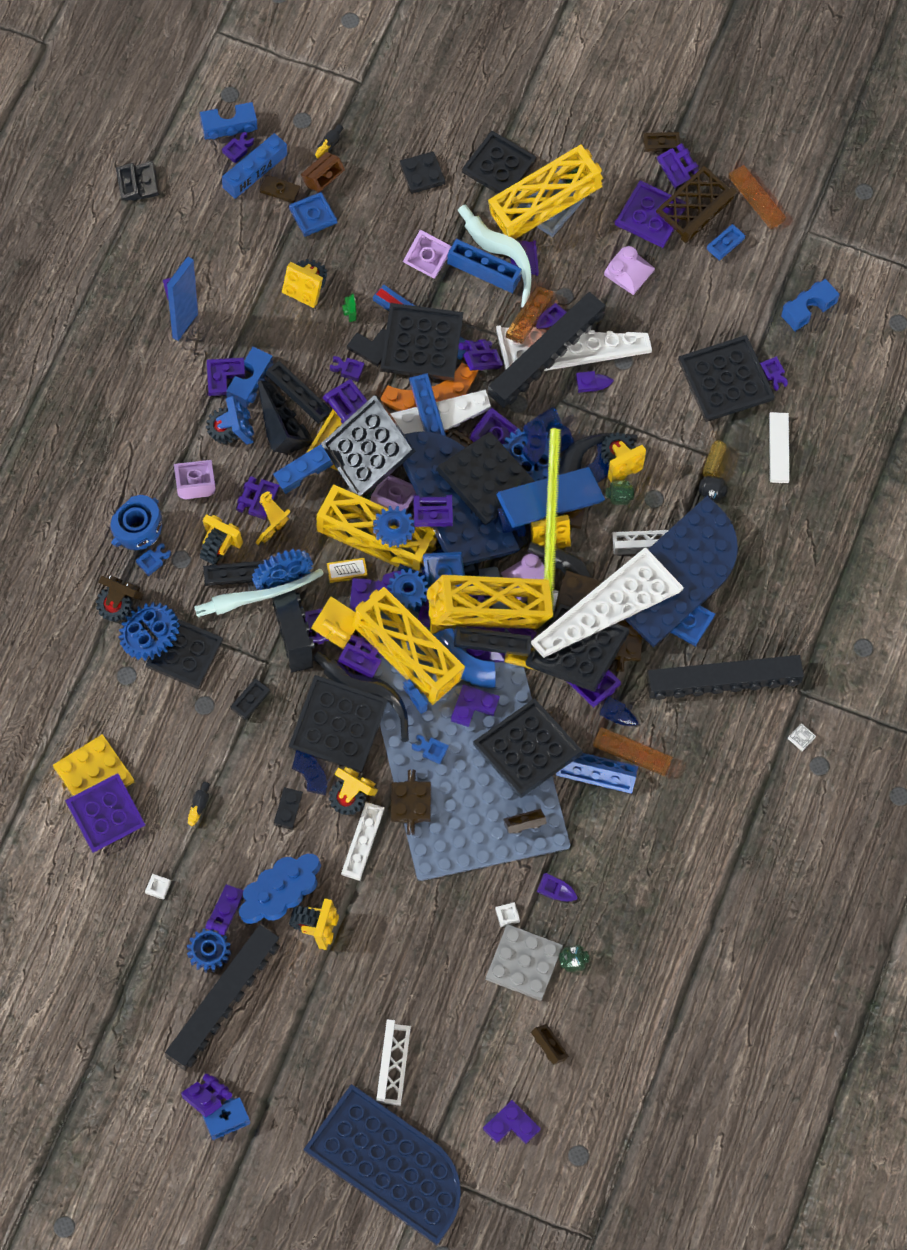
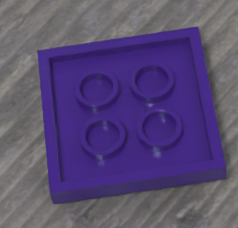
(640, 214)
(105, 813)

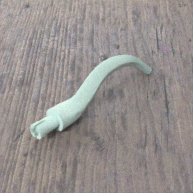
(498, 244)
(227, 602)

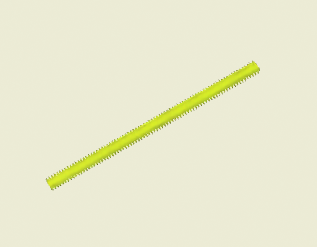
(550, 528)

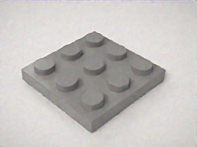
(524, 962)

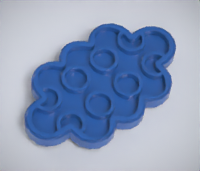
(280, 888)

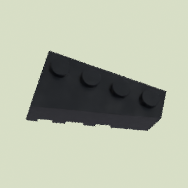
(294, 630)

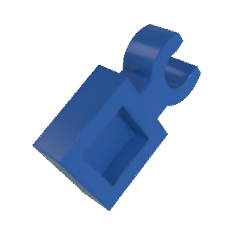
(151, 561)
(417, 698)
(433, 750)

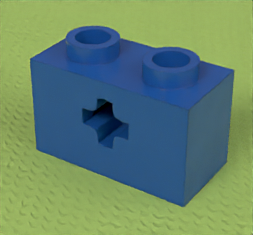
(237, 1119)

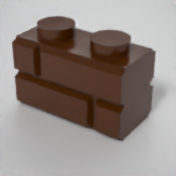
(322, 172)

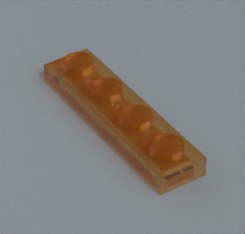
(757, 197)
(529, 314)
(632, 751)

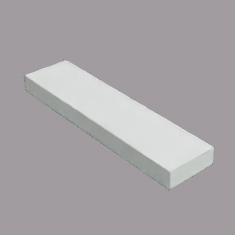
(779, 447)
(362, 841)

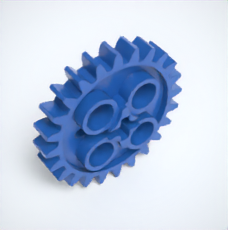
(515, 442)
(282, 569)
(138, 641)

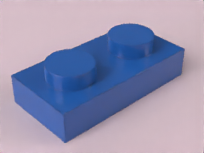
(725, 242)

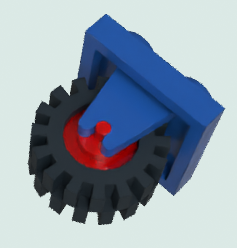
(230, 422)

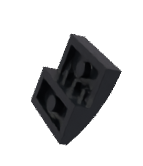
(137, 181)

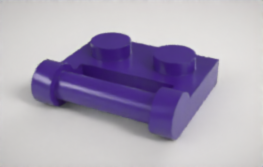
(349, 395)
(433, 515)

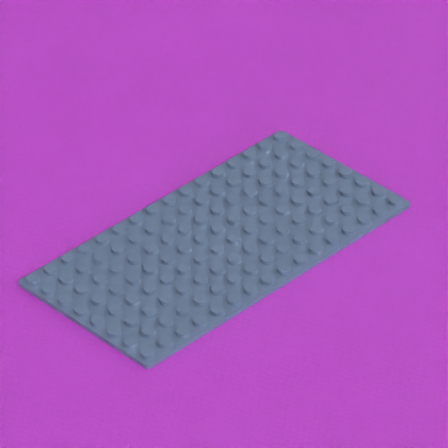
(466, 790)

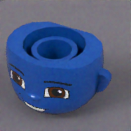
(137, 509)

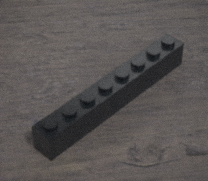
(546, 350)
(725, 677)
(222, 998)

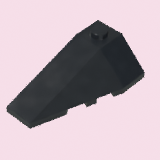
(281, 426)

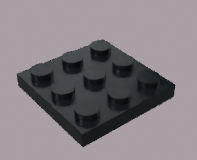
(498, 163)
(189, 657)

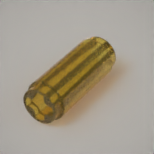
(714, 459)

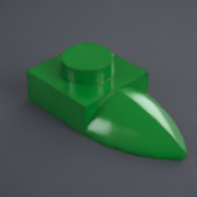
(349, 308)

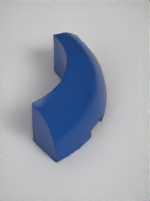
(476, 671)

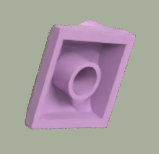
(427, 254)
(628, 270)
(194, 479)
(394, 493)
(529, 568)

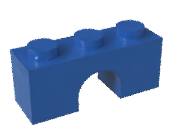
(215, 126)
(821, 295)
(245, 389)
(309, 463)

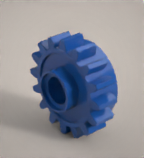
(391, 536)
(412, 581)
(208, 960)

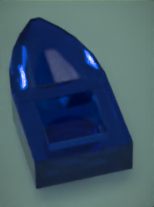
(618, 713)

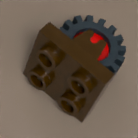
(116, 601)

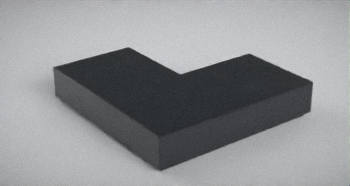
(368, 349)

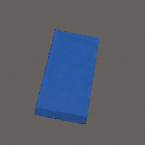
(182, 298)
(529, 501)

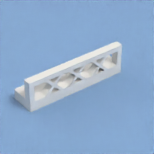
(634, 546)
(385, 1063)

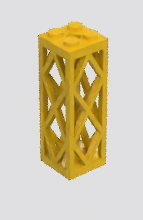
(541, 180)
(330, 525)
(444, 591)
(370, 625)

